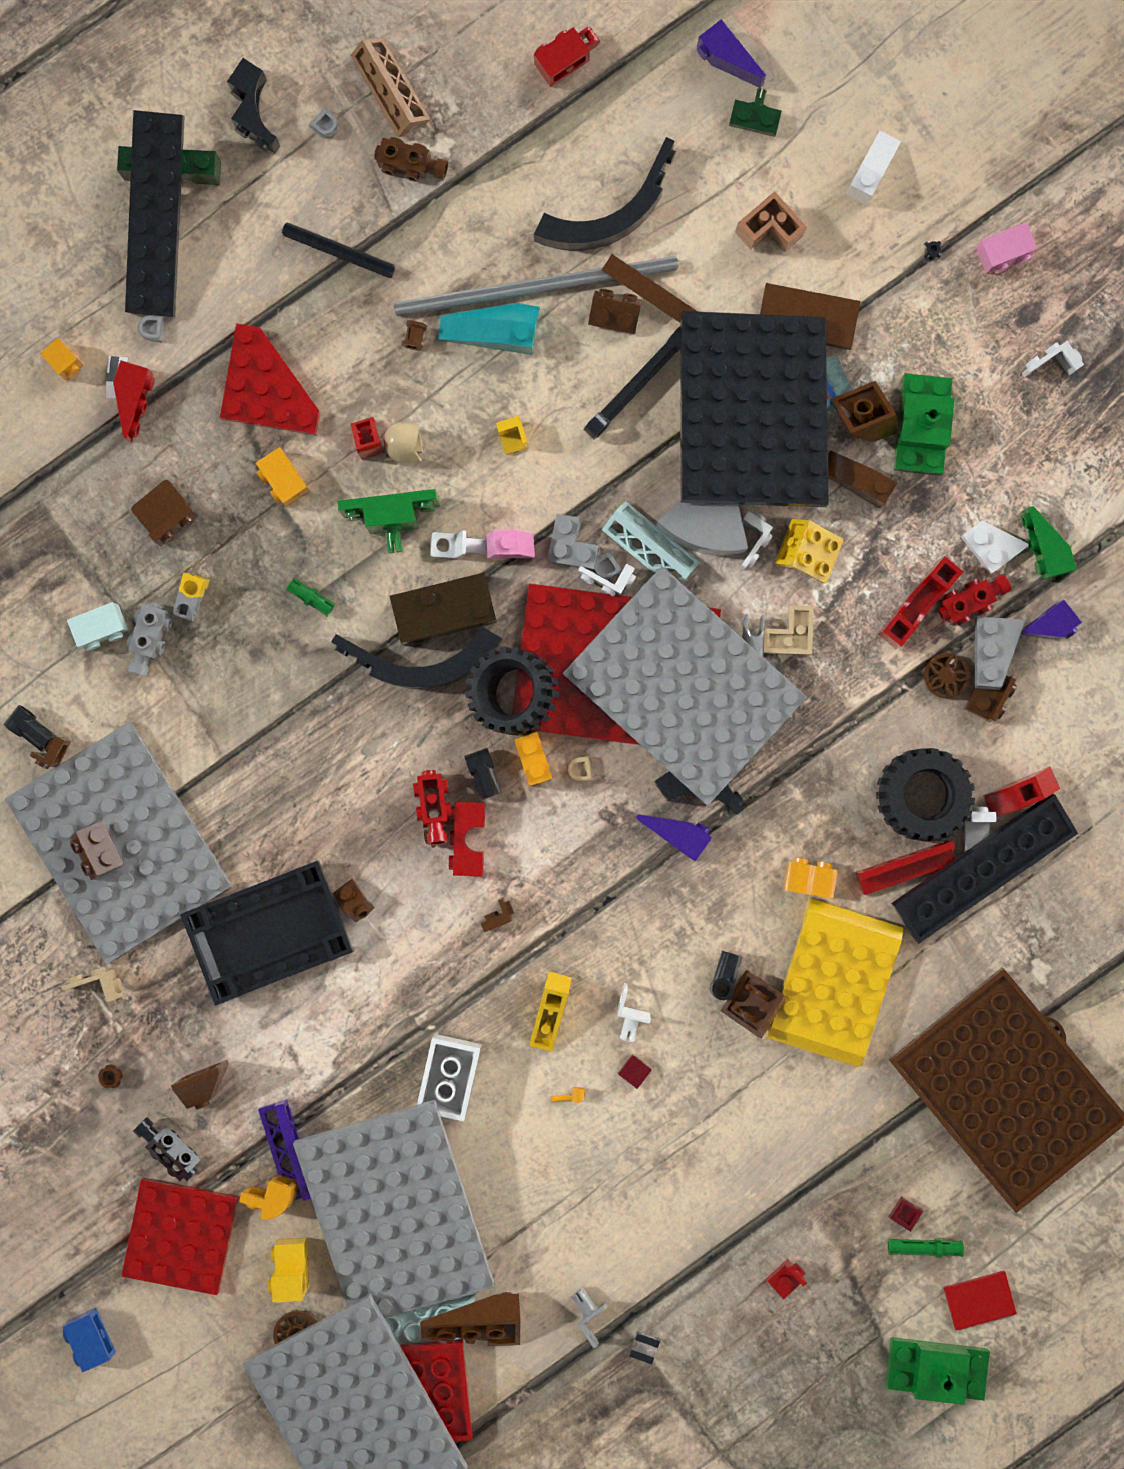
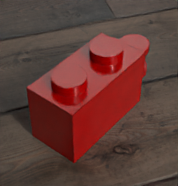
(564, 54)

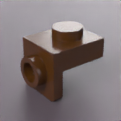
(353, 901)

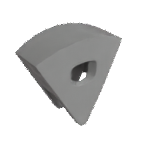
(706, 528)

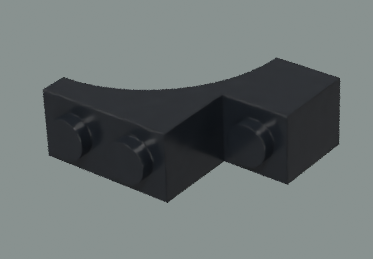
(246, 86)
(672, 788)

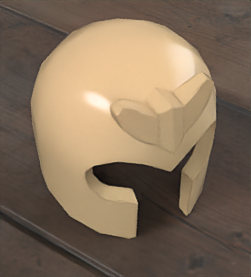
(403, 442)

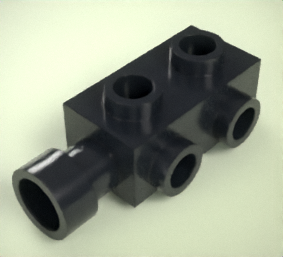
(172, 1148)

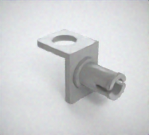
(589, 1310)

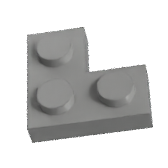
(565, 548)

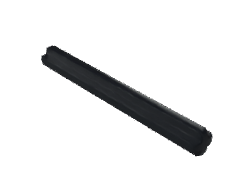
(338, 250)

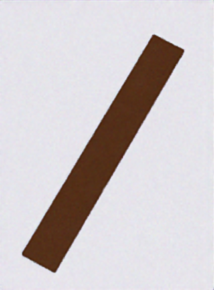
(645, 287)

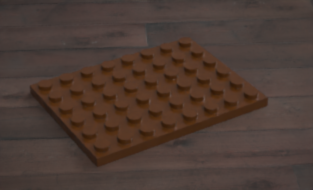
(1009, 1090)

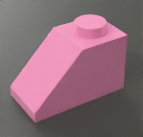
(509, 544)

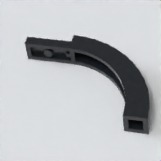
(604, 231)
(428, 676)

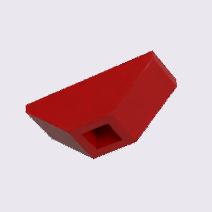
(1022, 792)

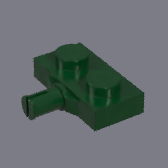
(755, 115)

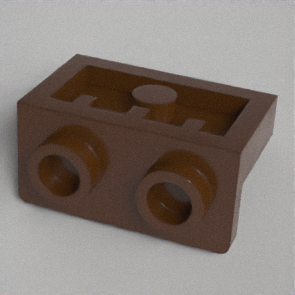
(990, 703)

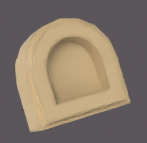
(580, 769)

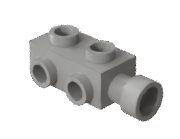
(152, 632)

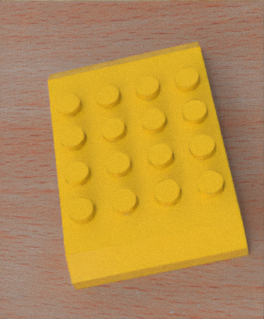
(836, 982)

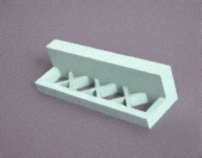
(653, 542)

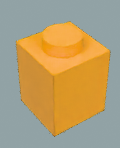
(62, 359)

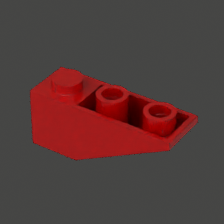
(131, 389)

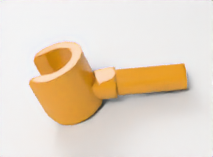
(577, 1096)

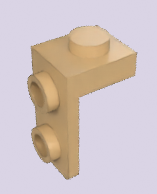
(110, 984)

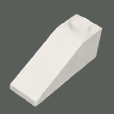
(873, 168)

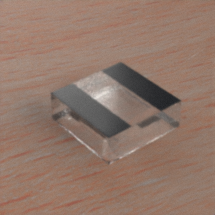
(644, 1347)

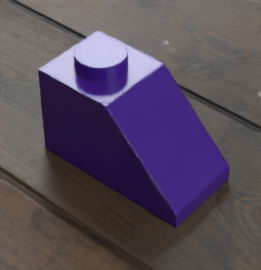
(1054, 623)

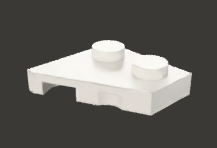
(992, 545)

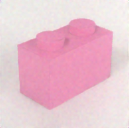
(1006, 248)

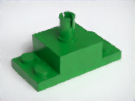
(924, 424)
(390, 513)
(937, 1370)

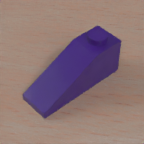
(728, 54)
(684, 836)

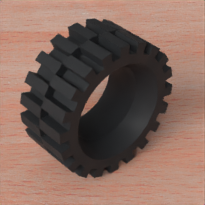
(485, 687)

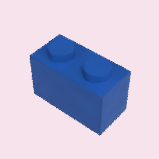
(88, 1340)

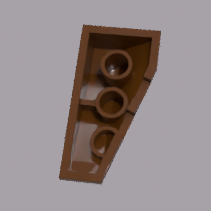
(488, 1319)

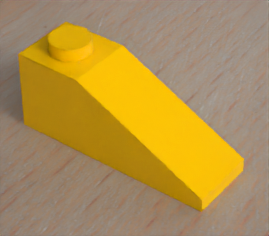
(550, 1011)

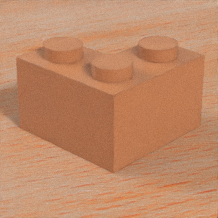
(773, 219)

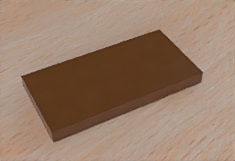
(839, 312)

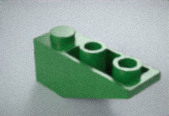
(1050, 549)

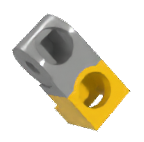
(190, 596)

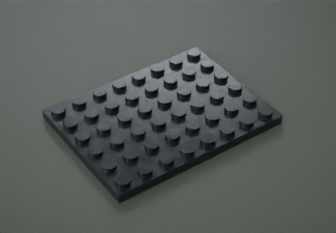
(753, 409)

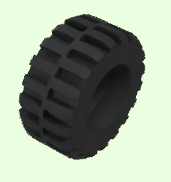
(957, 794)

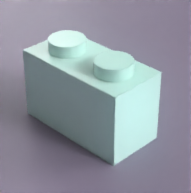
(98, 626)

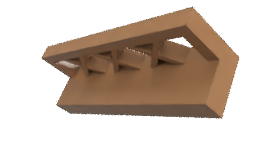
(385, 85)

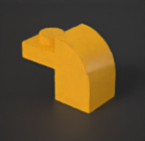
(273, 1201)

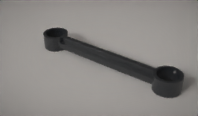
(602, 419)

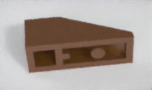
(860, 479)

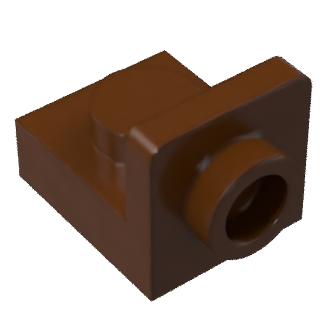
(55, 751)
(495, 919)

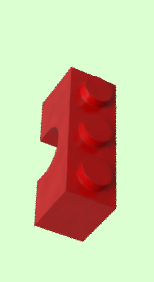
(465, 860)

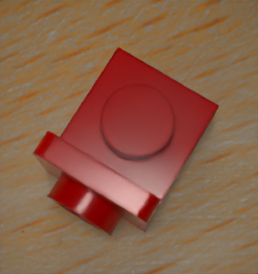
(787, 1278)

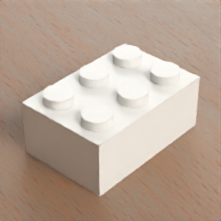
(449, 1075)

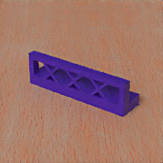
(288, 1129)

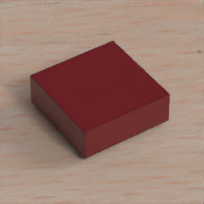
(634, 1071)
(906, 1213)

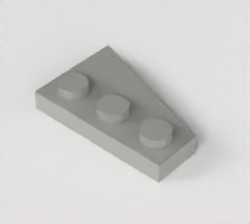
(994, 649)

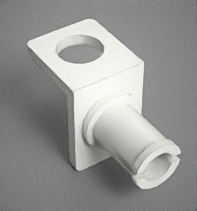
(457, 545)
(631, 1016)

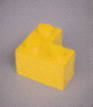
(291, 1272)

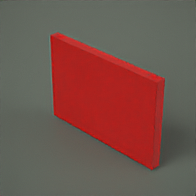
(980, 1300)

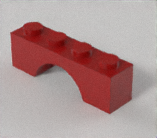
(919, 602)

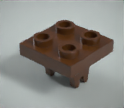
(754, 1004)

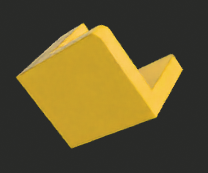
(512, 435)

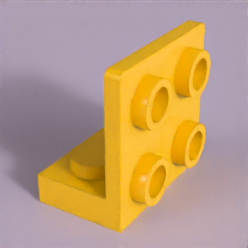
(809, 549)

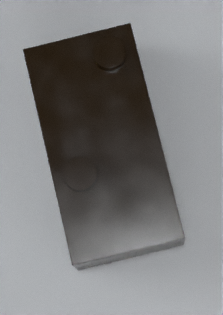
(443, 609)

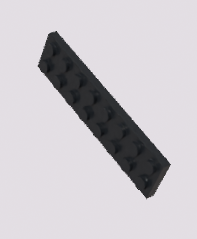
(154, 213)
(984, 868)

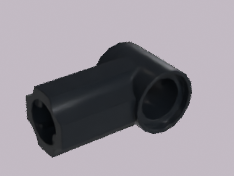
(24, 724)
(481, 768)
(726, 972)

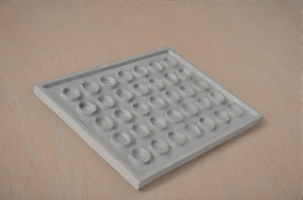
(684, 685)
(161, 849)
(395, 1211)
(351, 1397)

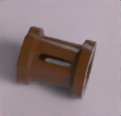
(414, 335)

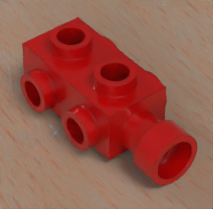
(970, 601)
(431, 803)

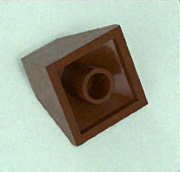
(866, 412)
(200, 1086)

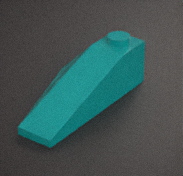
(498, 327)

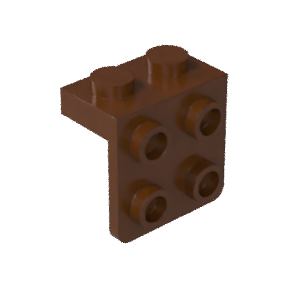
(164, 513)

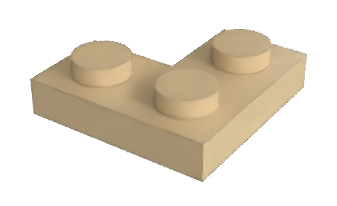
(795, 639)

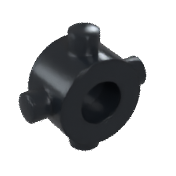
(932, 249)

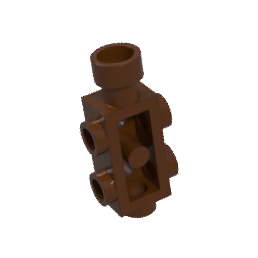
(401, 162)

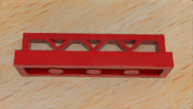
(905, 867)

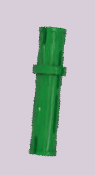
(926, 1247)

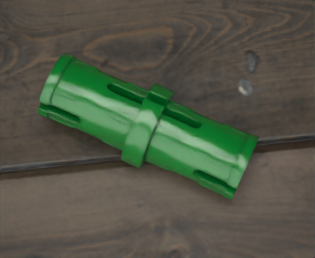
(310, 597)

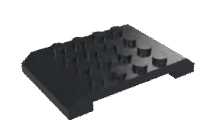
(267, 932)

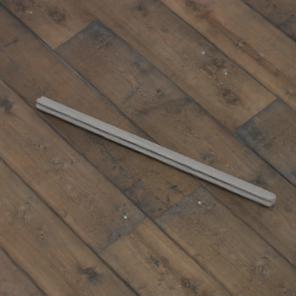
(526, 287)

